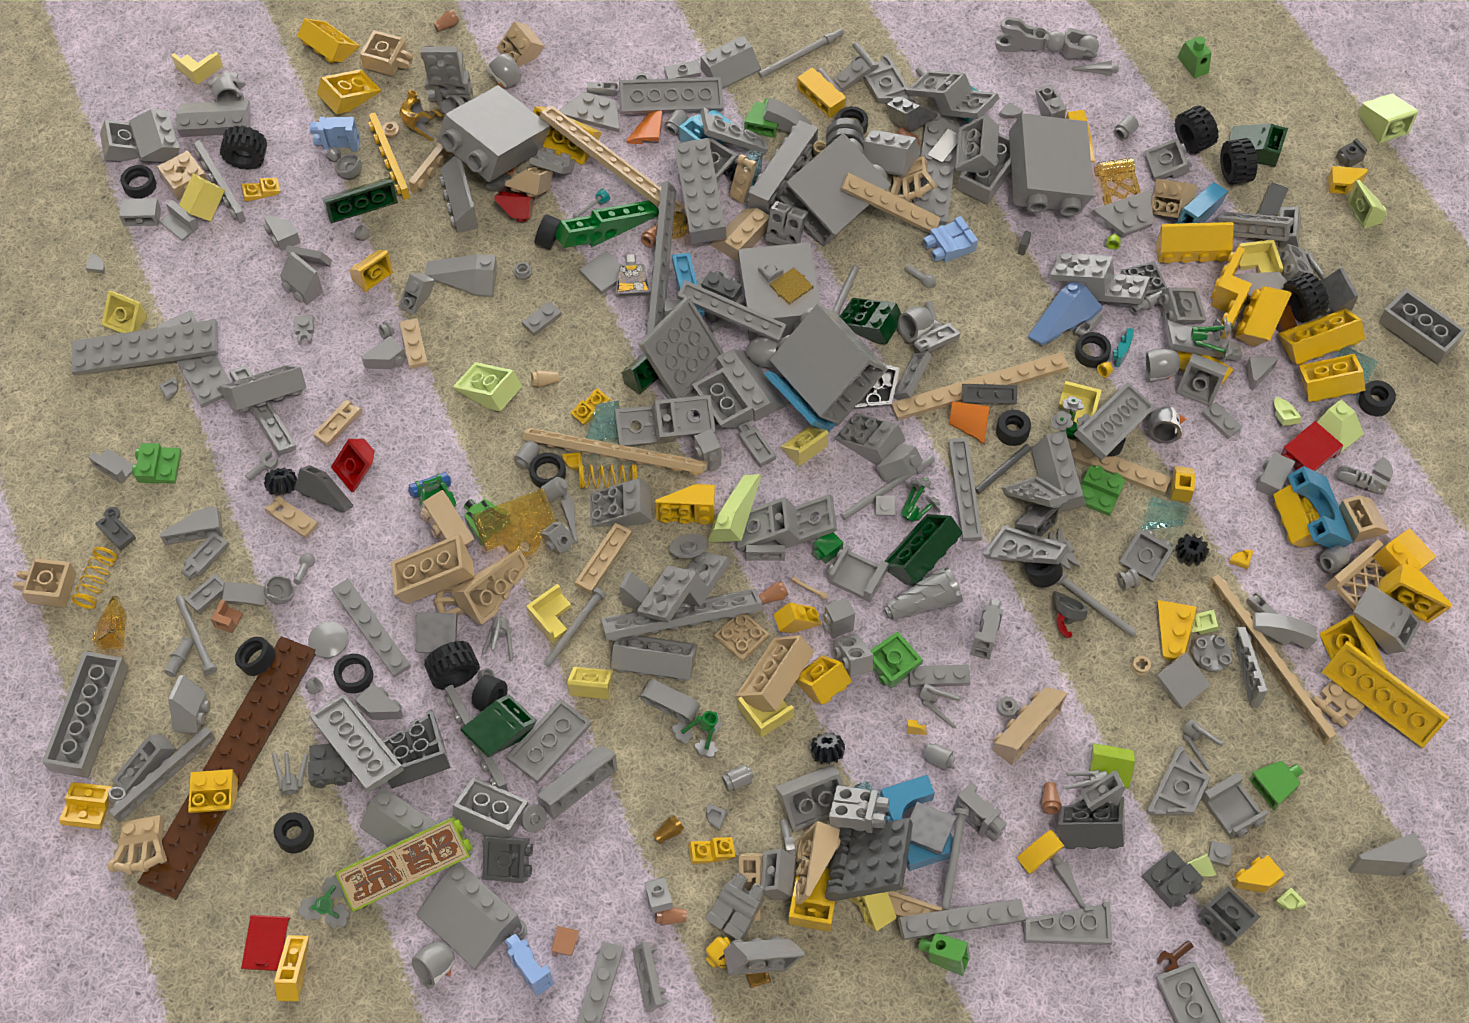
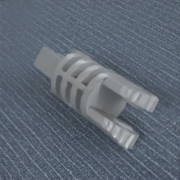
(1361, 479)

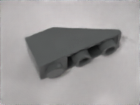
(319, 485)

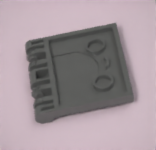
(870, 861)

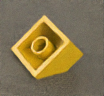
(372, 270)
(823, 679)

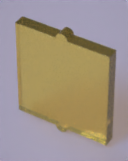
(791, 285)

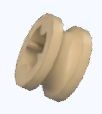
(1144, 660)

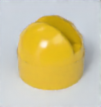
(1109, 369)

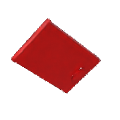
(264, 942)

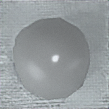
(451, 103)
(349, 166)
(279, 589)

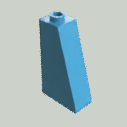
(1204, 205)

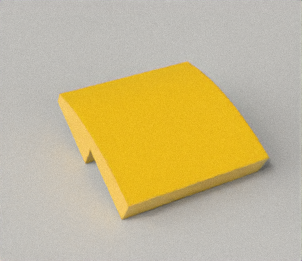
(85, 805)

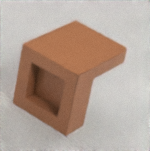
(226, 618)
(565, 941)

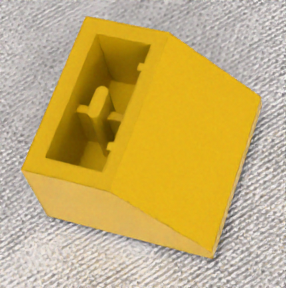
(212, 791)

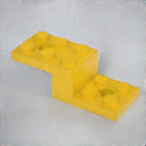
(1230, 290)

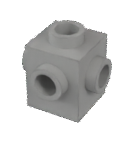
(557, 537)

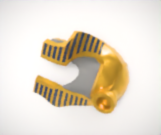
(414, 115)

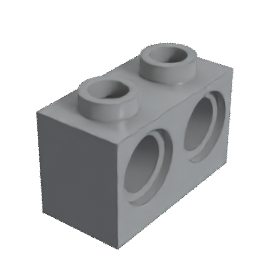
(1294, 262)
(853, 654)

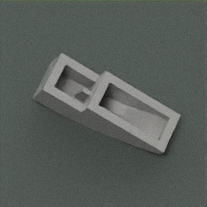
(783, 115)
(1285, 629)

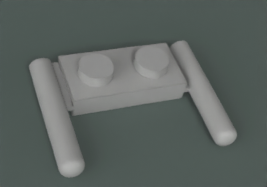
(853, 72)

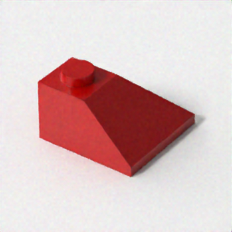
(516, 204)
(353, 462)

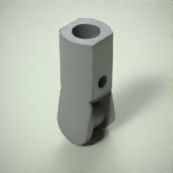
(605, 88)
(1089, 325)
(1265, 607)

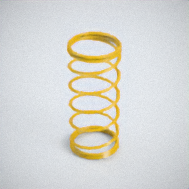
(581, 475)
(84, 596)

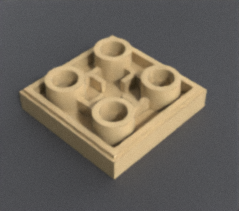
(741, 636)

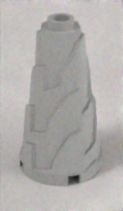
(928, 595)

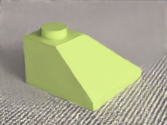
(1366, 206)
(1342, 424)

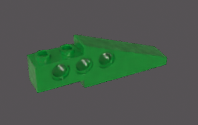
(604, 224)

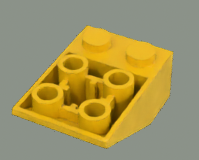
(688, 505)
(816, 910)

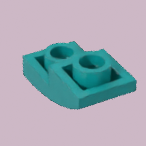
(1123, 347)

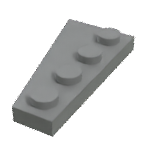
(731, 133)

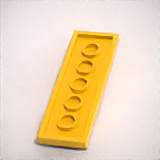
(1385, 694)

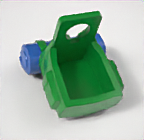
(428, 487)

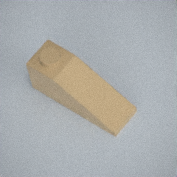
(751, 866)

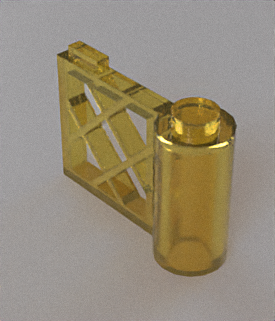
(1117, 171)

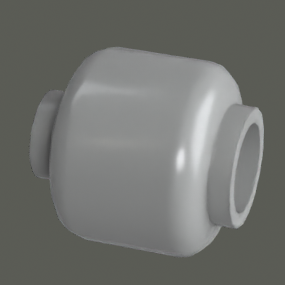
(1334, 559)

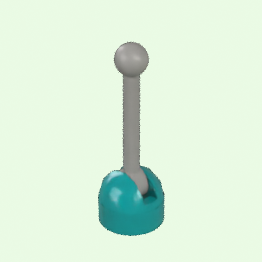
(601, 198)

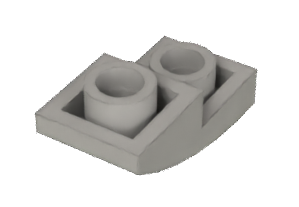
(243, 594)

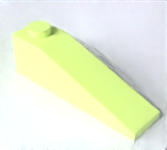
(735, 513)

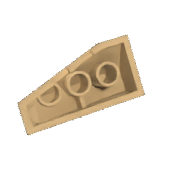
(487, 590)
(814, 853)

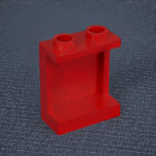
(1312, 447)

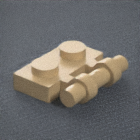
(1341, 700)

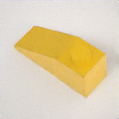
(291, 968)

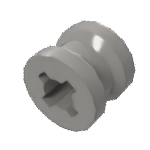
(1128, 579)

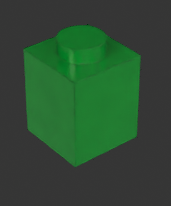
(827, 547)

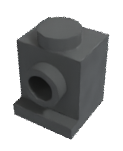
(1351, 153)

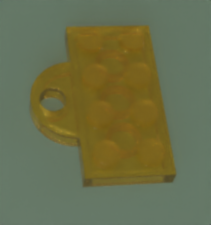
(515, 522)

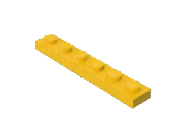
(390, 161)

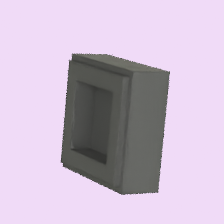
(1024, 243)

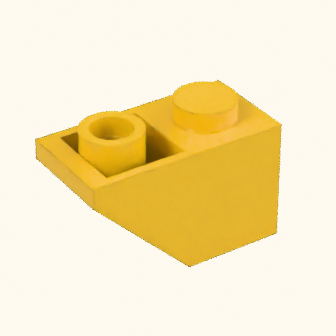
(1342, 179)
(1183, 483)
(796, 618)
(1260, 876)

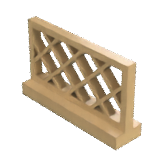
(1352, 570)

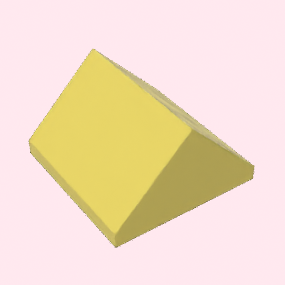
(201, 198)
(123, 313)
(806, 444)
(590, 682)

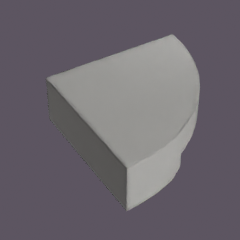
(1010, 110)
(95, 264)
(770, 272)
(169, 388)
(1384, 469)
(716, 816)

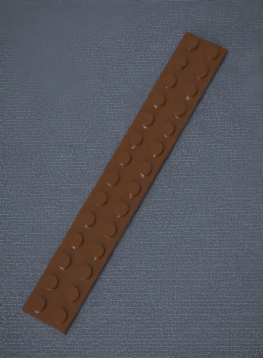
(237, 751)

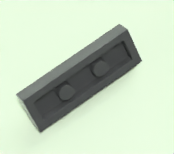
(989, 393)

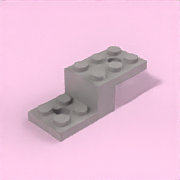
(443, 65)
(953, 94)
(1100, 278)
(664, 420)
(789, 523)
(683, 586)

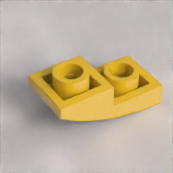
(265, 188)
(585, 409)
(711, 851)
(1040, 851)

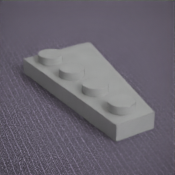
(1180, 339)
(1037, 491)
(1024, 547)
(1250, 668)
(1080, 926)

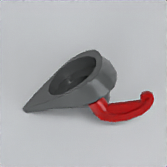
(1069, 611)

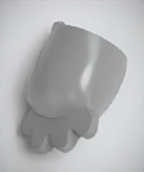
(226, 87)

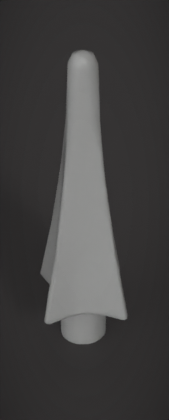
(1103, 68)
(568, 508)
(1064, 872)

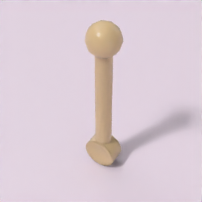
(823, 595)

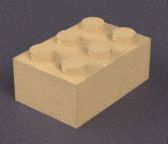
(444, 518)

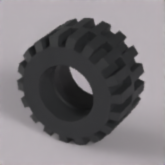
(1196, 129)
(243, 147)
(1238, 161)
(1308, 297)
(451, 664)

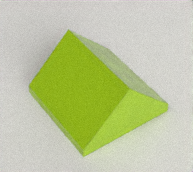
(1113, 758)

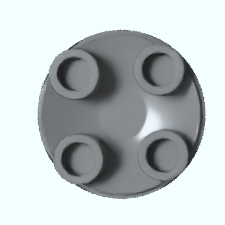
(328, 639)
(1212, 652)

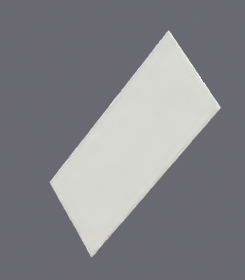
(944, 145)

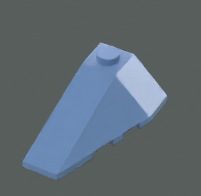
(1067, 310)

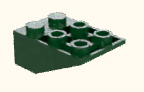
(1266, 138)
(872, 319)
(499, 726)

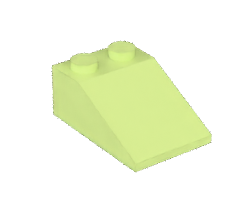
(489, 385)

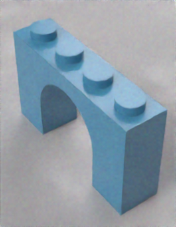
(1330, 527)
(901, 798)

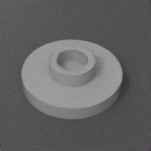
(533, 818)

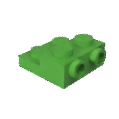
(156, 464)
(1101, 489)
(894, 660)

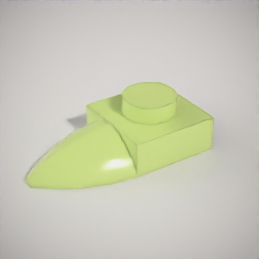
(1286, 412)
(1205, 622)

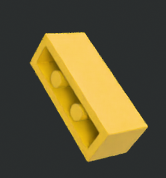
(821, 92)

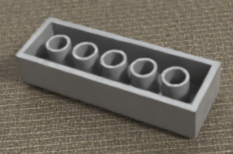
(784, 165)
(700, 191)
(85, 714)

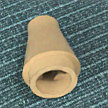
(542, 378)

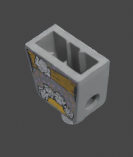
(632, 279)

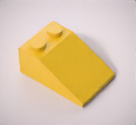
(346, 90)
(1405, 549)
(1415, 592)

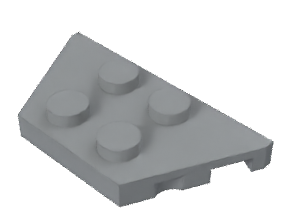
(886, 82)
(593, 110)
(1128, 214)
(1180, 788)

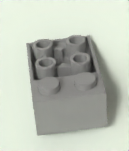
(870, 437)
(621, 504)
(1386, 620)

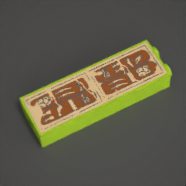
(404, 863)

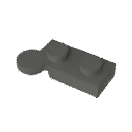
(115, 529)

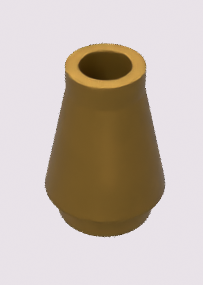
(669, 829)

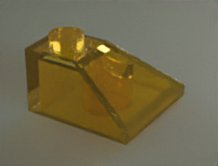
(111, 626)

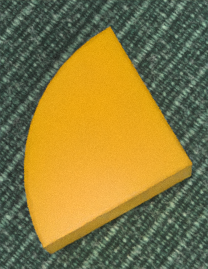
(572, 460)
(1242, 558)
(914, 728)

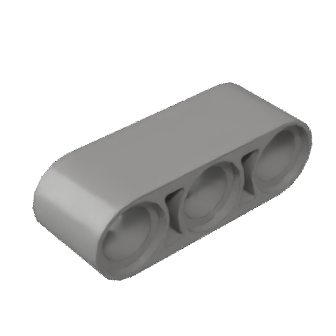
(670, 701)

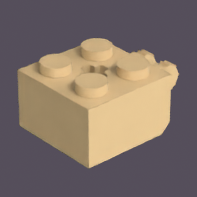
(385, 53)
(178, 172)
(47, 582)

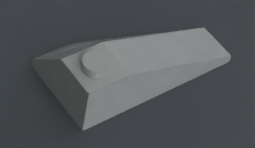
(470, 273)

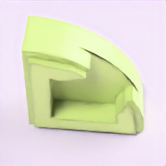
(1203, 866)
(1290, 900)

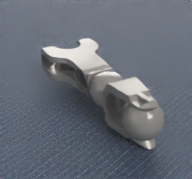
(1022, 36)

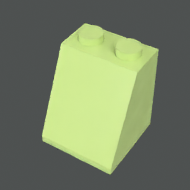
(1388, 117)

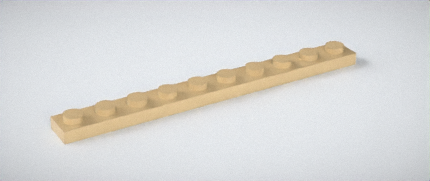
(604, 155)
(1010, 376)
(622, 452)
(1276, 665)

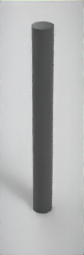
(1002, 469)

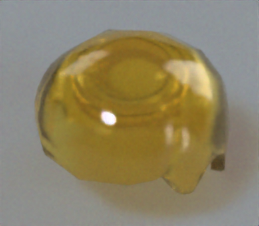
(680, 225)

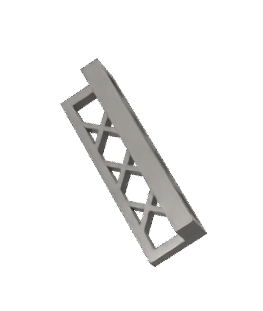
(1258, 225)

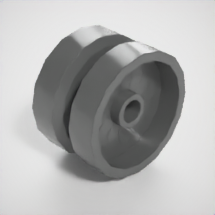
(848, 126)

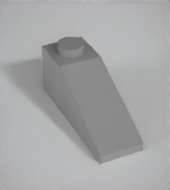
(194, 527)
(143, 761)

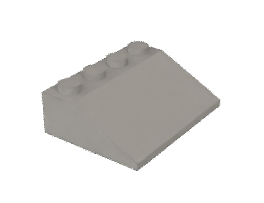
(468, 915)

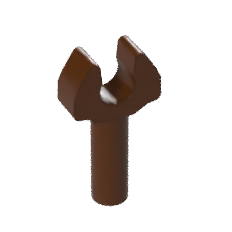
(1173, 957)

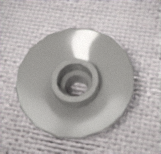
(688, 546)

